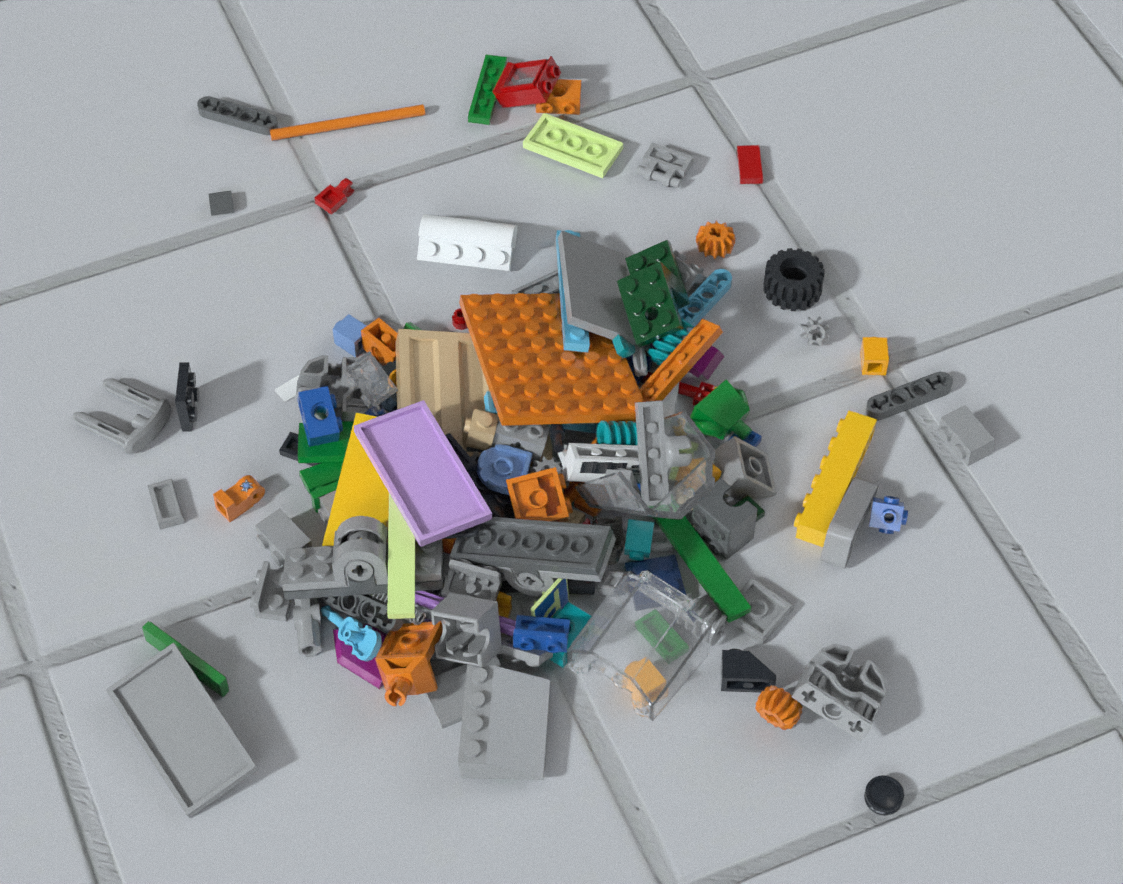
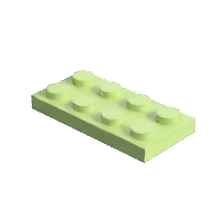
(573, 145)

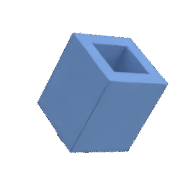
(348, 335)

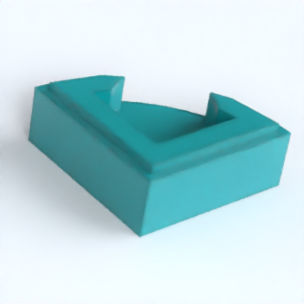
(623, 347)

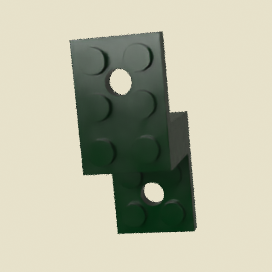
(653, 293)

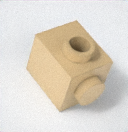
(480, 429)

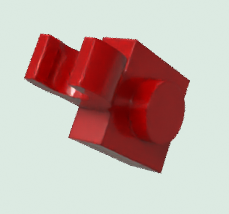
(334, 197)

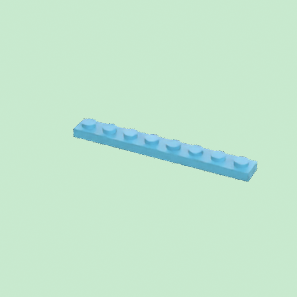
(573, 337)

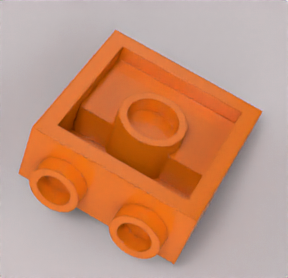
(540, 496)

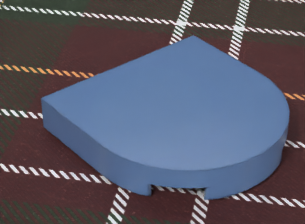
(500, 464)

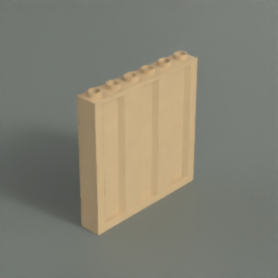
(446, 375)

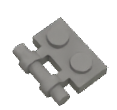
(667, 160)

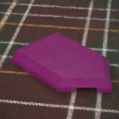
(366, 670)

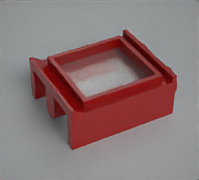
(526, 82)

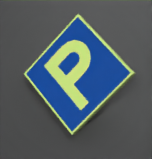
(551, 600)

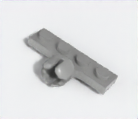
(657, 451)

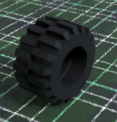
(791, 293)

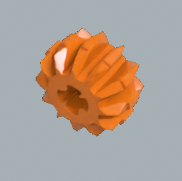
(715, 239)
(778, 707)

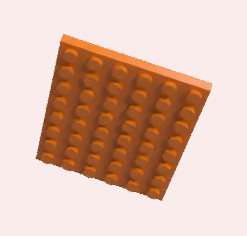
(531, 372)

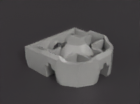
(314, 376)
(828, 685)

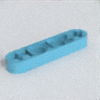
(706, 304)

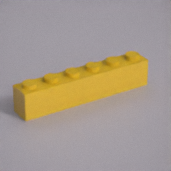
(837, 473)

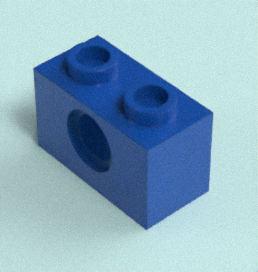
(318, 430)

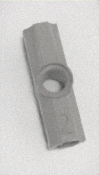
(308, 623)

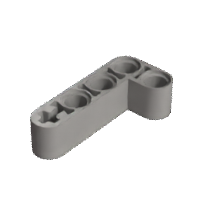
(848, 522)

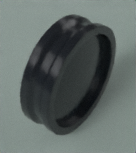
(884, 795)

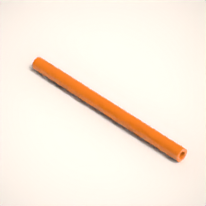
(347, 122)

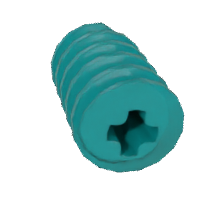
(668, 344)
(617, 433)

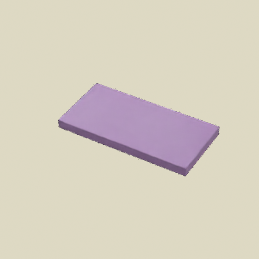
(422, 473)

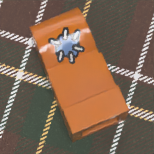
(238, 497)

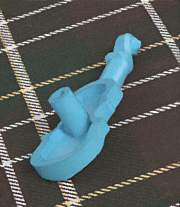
(364, 641)

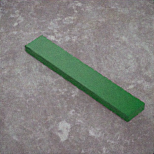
(705, 567)

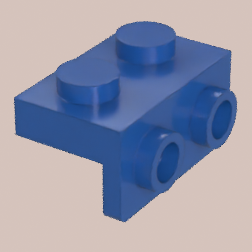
(541, 633)

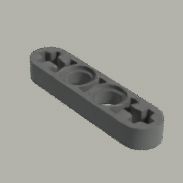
(212, 109)
(911, 399)
(359, 611)

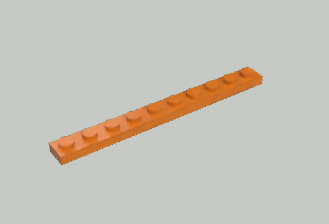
(671, 372)

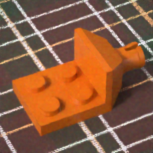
(406, 661)

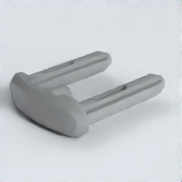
(145, 428)

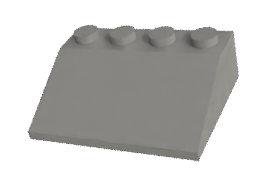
(503, 724)

